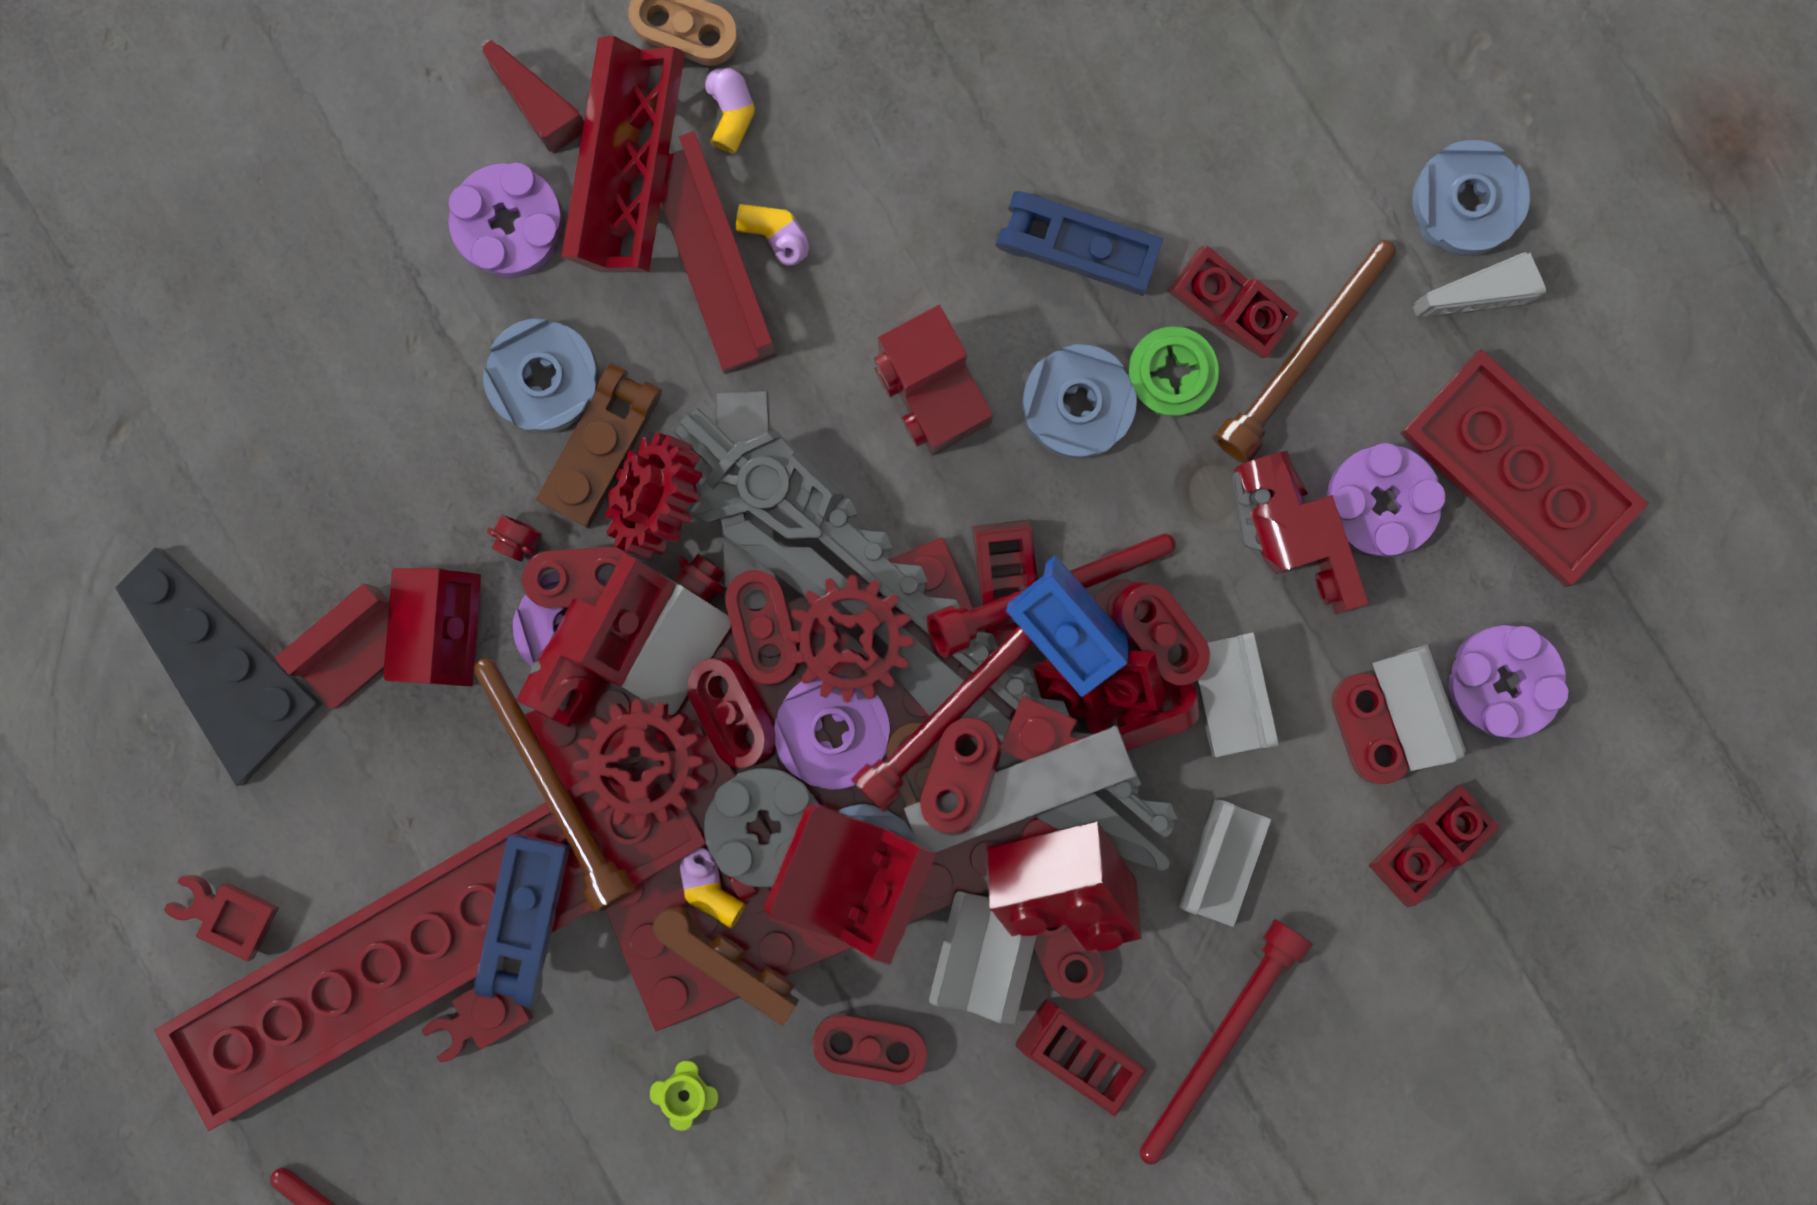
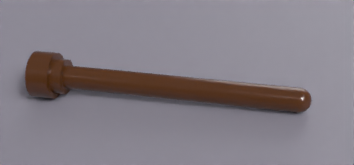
(1243, 434)
(603, 880)

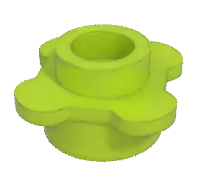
(667, 1095)

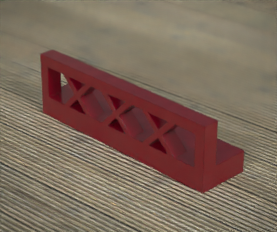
(613, 159)
(713, 260)

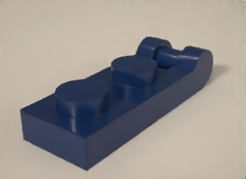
(1081, 243)
(522, 918)

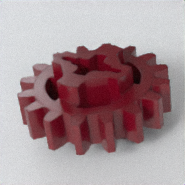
(653, 495)
(830, 657)
(639, 786)

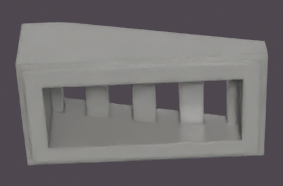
(1498, 286)

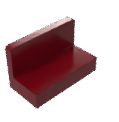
(432, 626)
(342, 647)

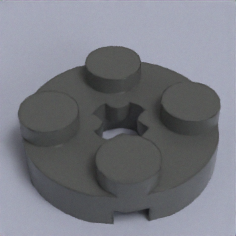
(738, 803)

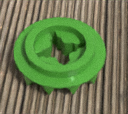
(1188, 350)

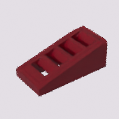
(546, 111)
(1003, 532)
(1042, 1030)

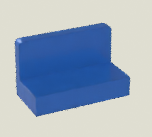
(1070, 628)

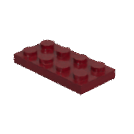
(1524, 468)

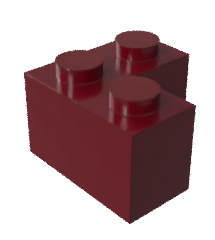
(930, 374)
(1065, 880)

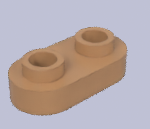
(686, 27)

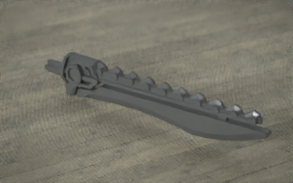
(802, 504)

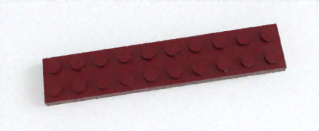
(390, 959)

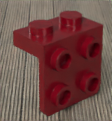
(850, 881)

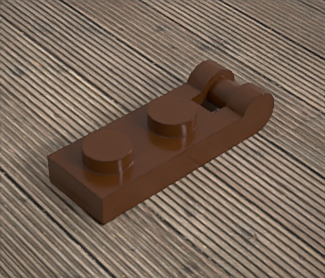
(598, 447)
(723, 962)

